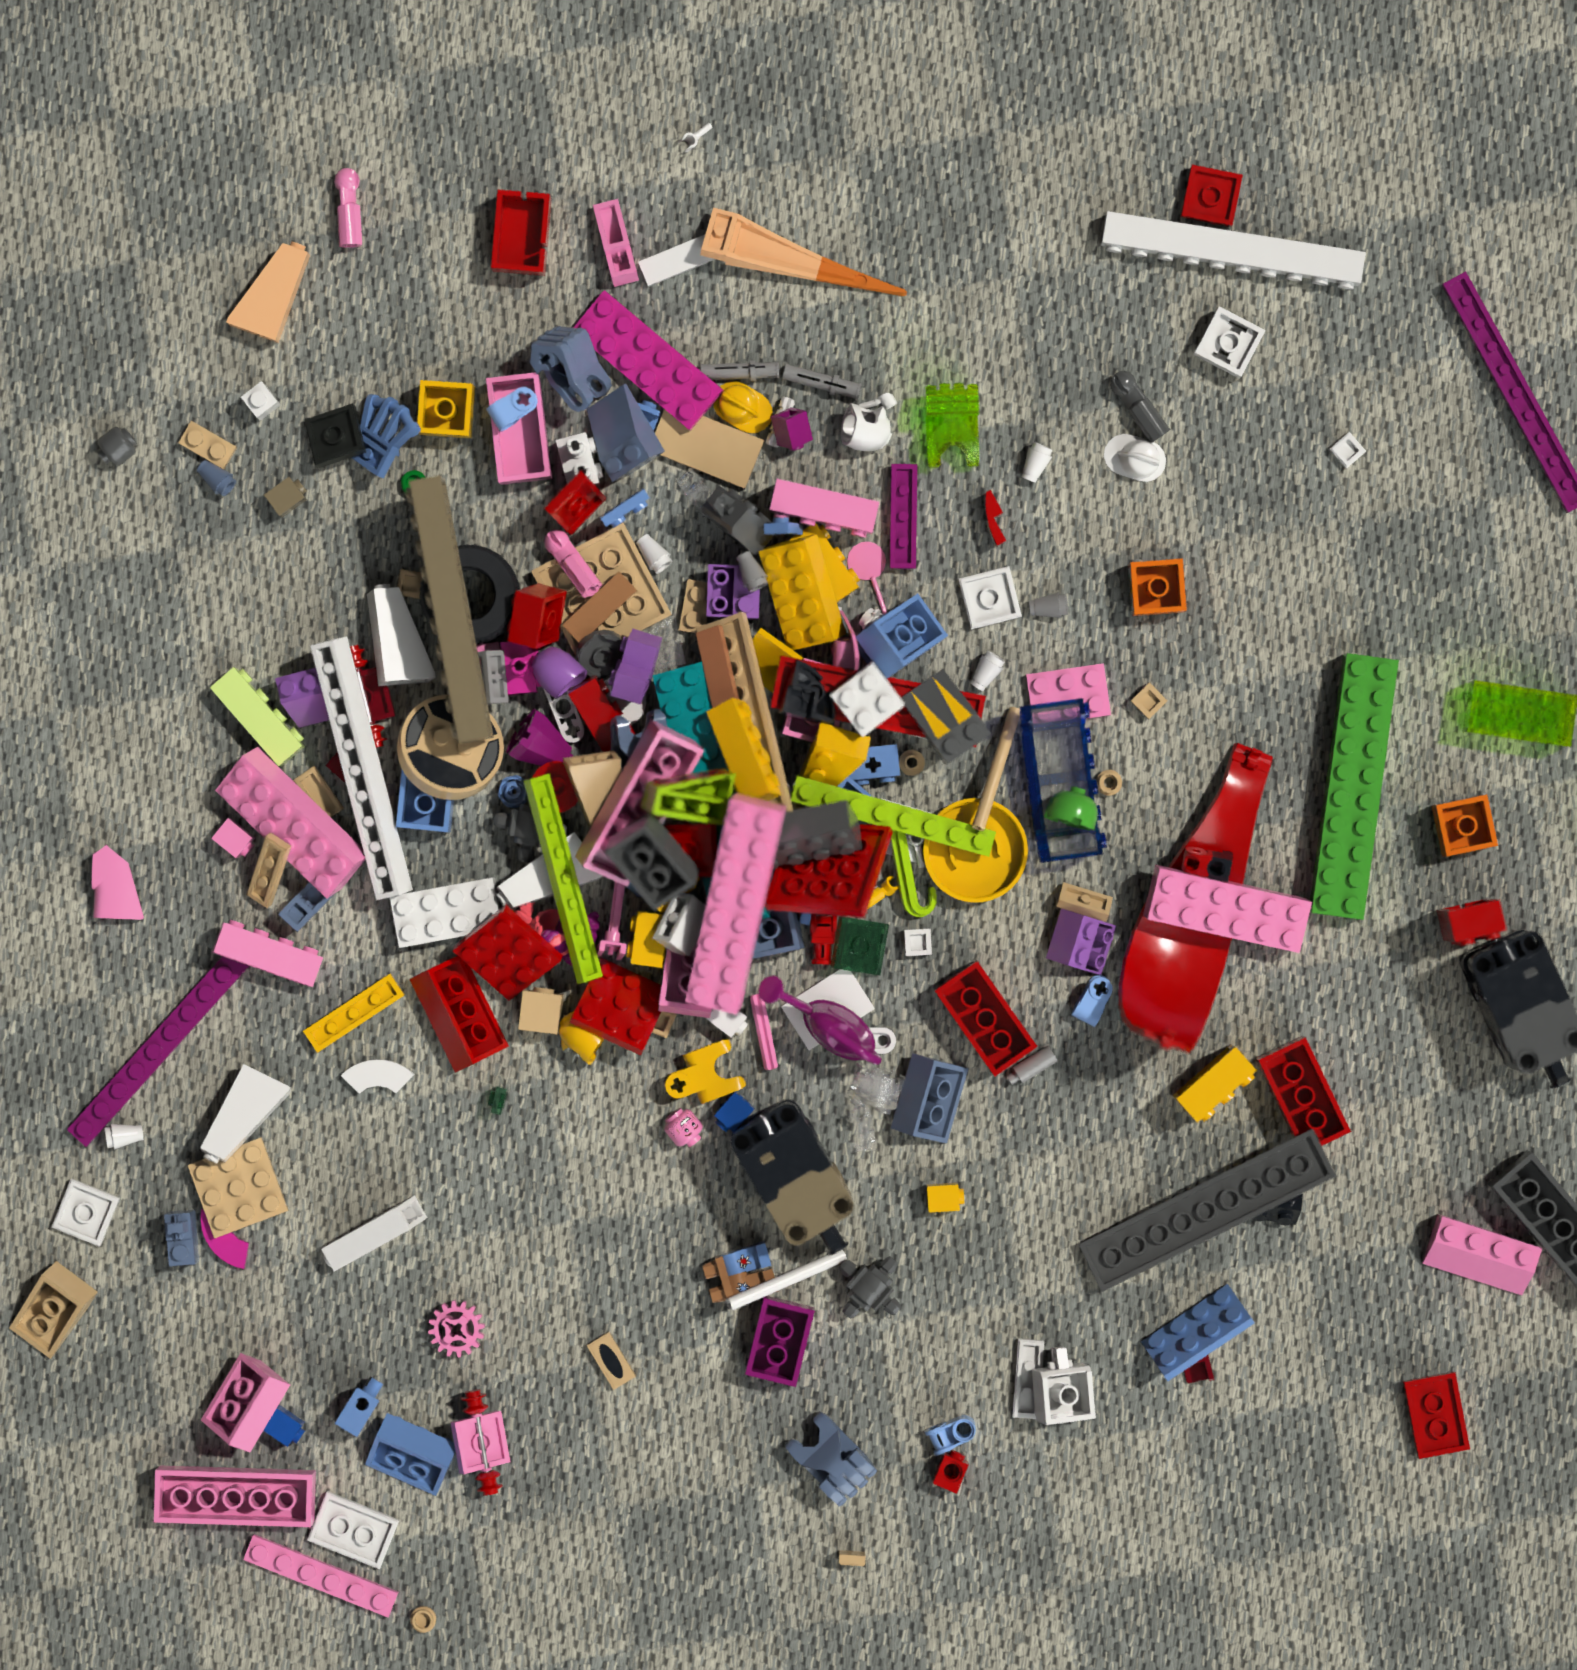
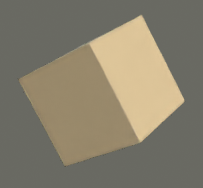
(541, 1010)

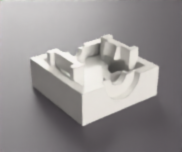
(1230, 339)

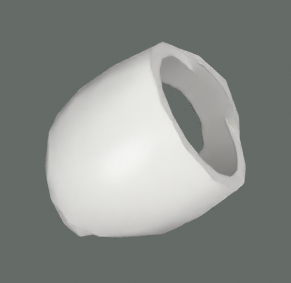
(865, 428)

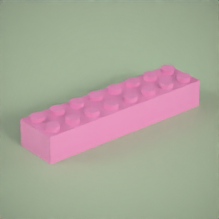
(735, 903)

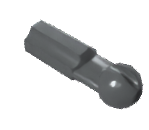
(1139, 406)

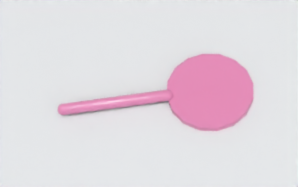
(868, 563)

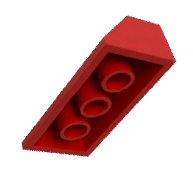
(459, 1013)

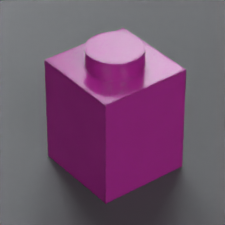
(791, 428)

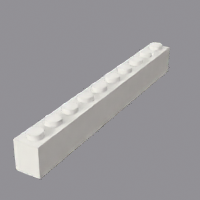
(1233, 249)
(361, 768)

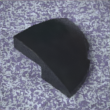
(806, 697)

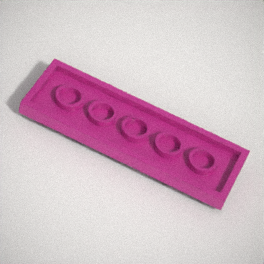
(649, 360)

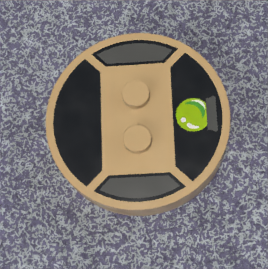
(439, 762)

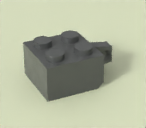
(737, 519)

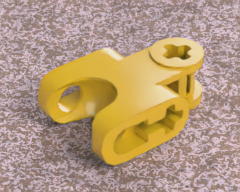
(701, 1074)

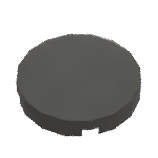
(599, 652)

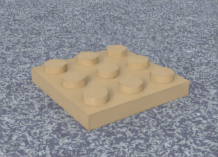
(238, 1190)

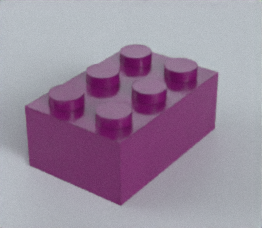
(780, 1341)

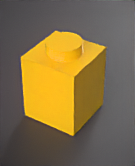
(944, 1197)

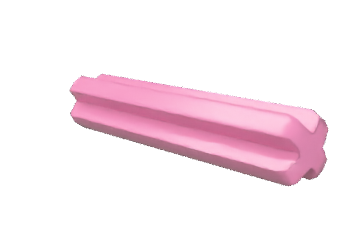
(763, 1032)

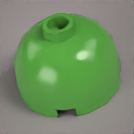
(1073, 809)

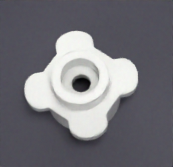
(870, 617)

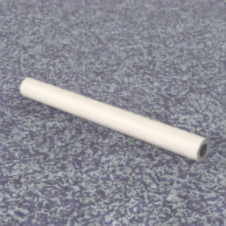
(785, 1280)

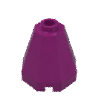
(538, 741)

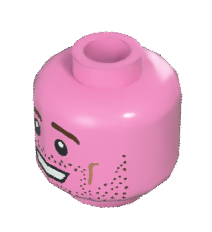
(683, 1127)

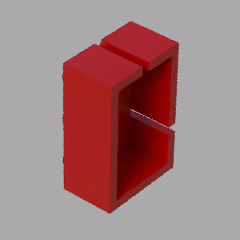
(521, 233)
(1476, 920)

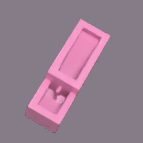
(615, 242)

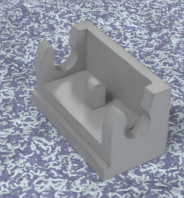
(494, 676)

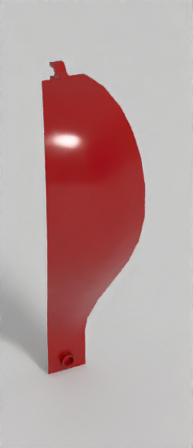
(1176, 971)

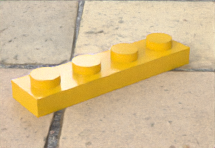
(354, 1013)

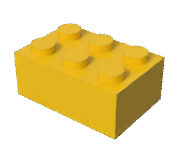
(1215, 1084)

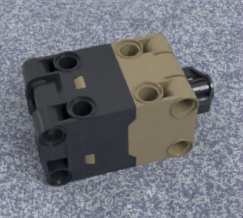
(794, 1174)

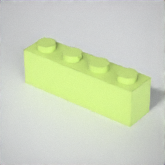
(257, 716)

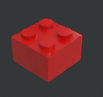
(536, 615)

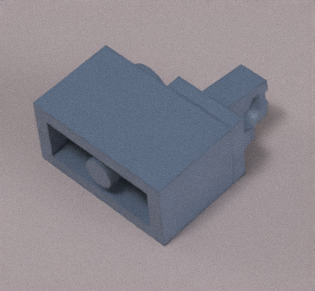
(181, 1237)

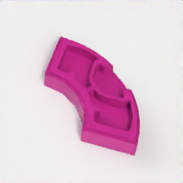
(227, 1247)

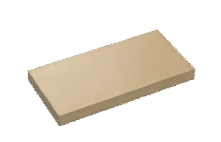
(710, 448)

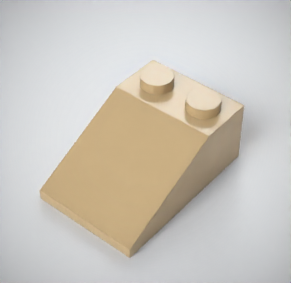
(53, 1309)

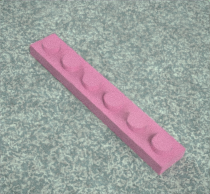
(320, 1575)

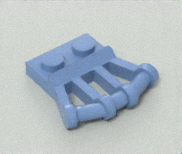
(383, 448)

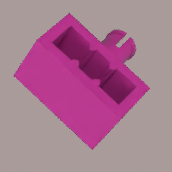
(518, 668)

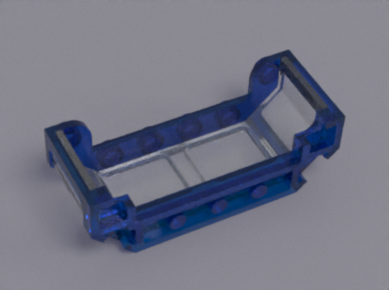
(1054, 761)

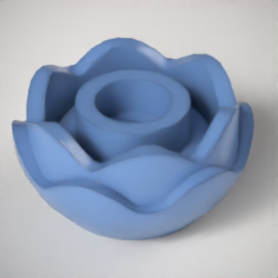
(506, 789)

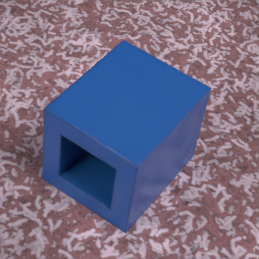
(733, 1112)
(285, 1426)

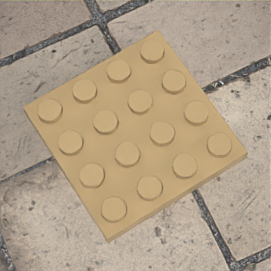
(606, 557)

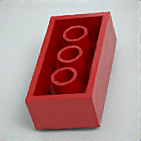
(985, 1018)
(1302, 1091)

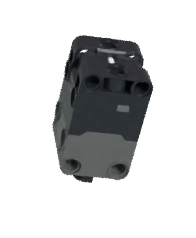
(1523, 1003)

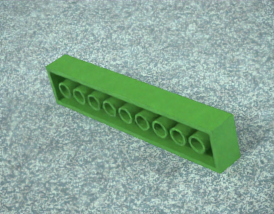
(1353, 786)

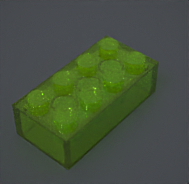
(1520, 714)

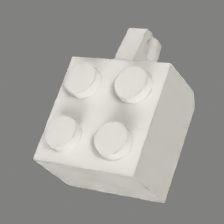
(1063, 1390)

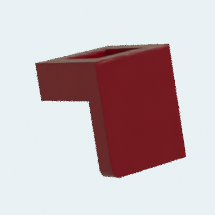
(1199, 1371)

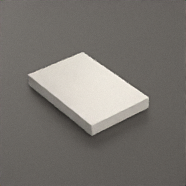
(837, 987)
(353, 1530)

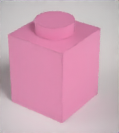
(234, 838)

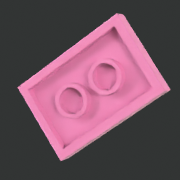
(1069, 684)

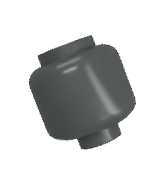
(116, 446)

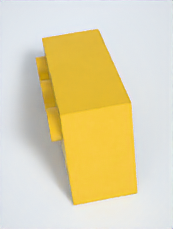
(834, 755)

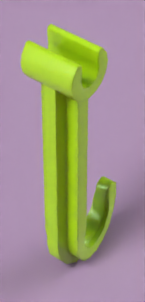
(906, 880)

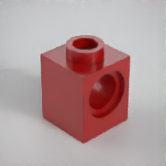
(947, 1482)

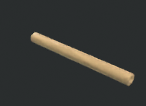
(996, 769)

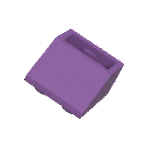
(727, 593)
(1081, 942)

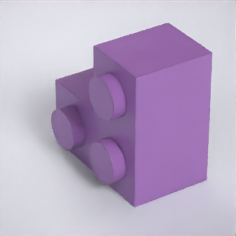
(635, 670)

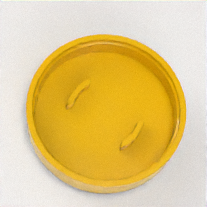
(973, 875)

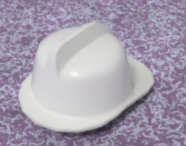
(1134, 457)

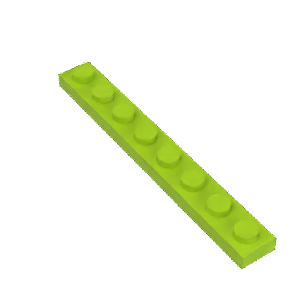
(896, 816)
(563, 878)

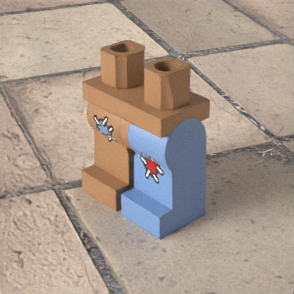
(733, 1270)

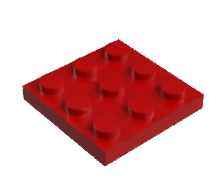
(507, 953)
(619, 1007)

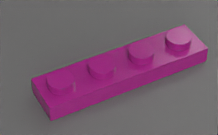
(903, 516)

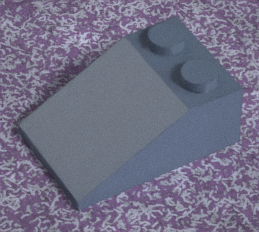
(622, 434)

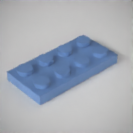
(1197, 1332)

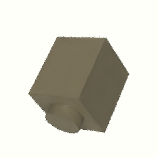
(286, 496)

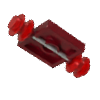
(376, 698)

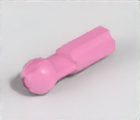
(348, 211)
(572, 563)

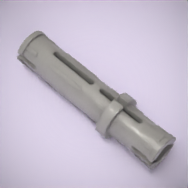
(742, 370)
(852, 389)

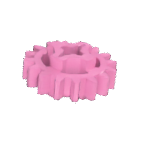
(446, 1320)

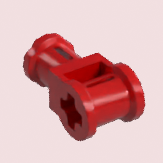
(823, 936)

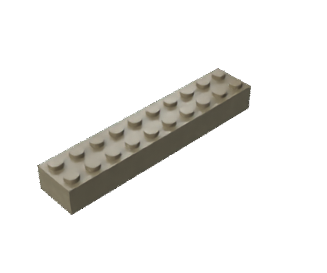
(450, 608)

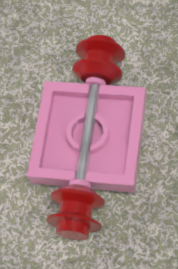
(480, 1442)

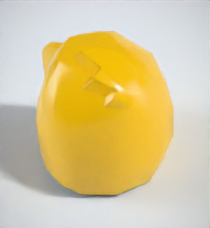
(579, 1040)

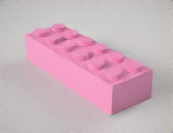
(657, 756)
(279, 806)
(1227, 909)
(234, 1496)

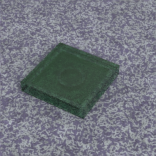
(859, 945)

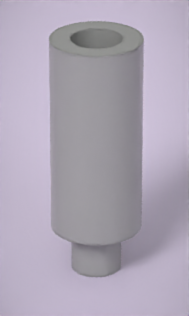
(1032, 1066)

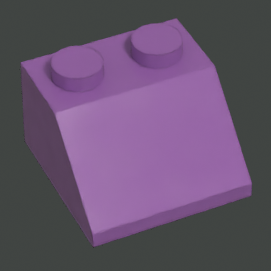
(302, 697)

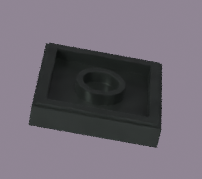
(335, 435)

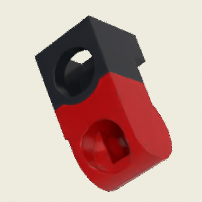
(1207, 863)

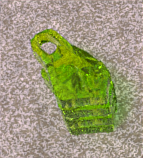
(952, 422)

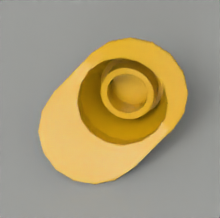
(743, 407)

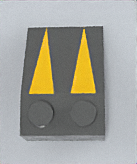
(945, 717)

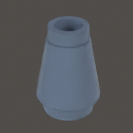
(217, 478)

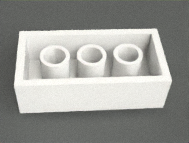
(443, 911)

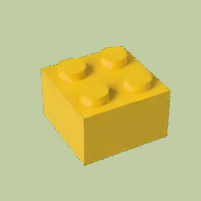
(446, 409)
(644, 948)

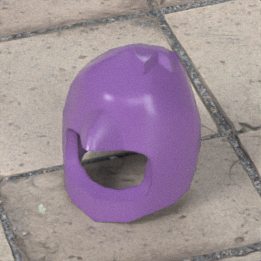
(557, 671)

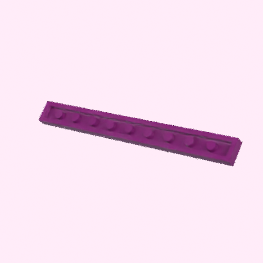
(1514, 388)
(156, 1050)

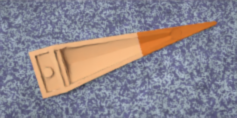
(756, 248)

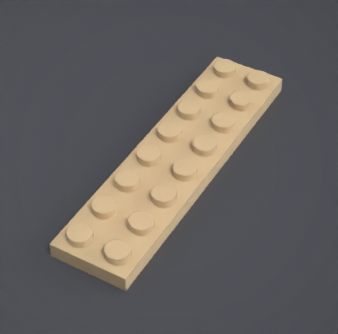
(752, 691)

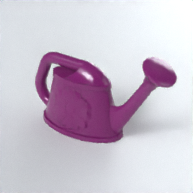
(828, 1023)

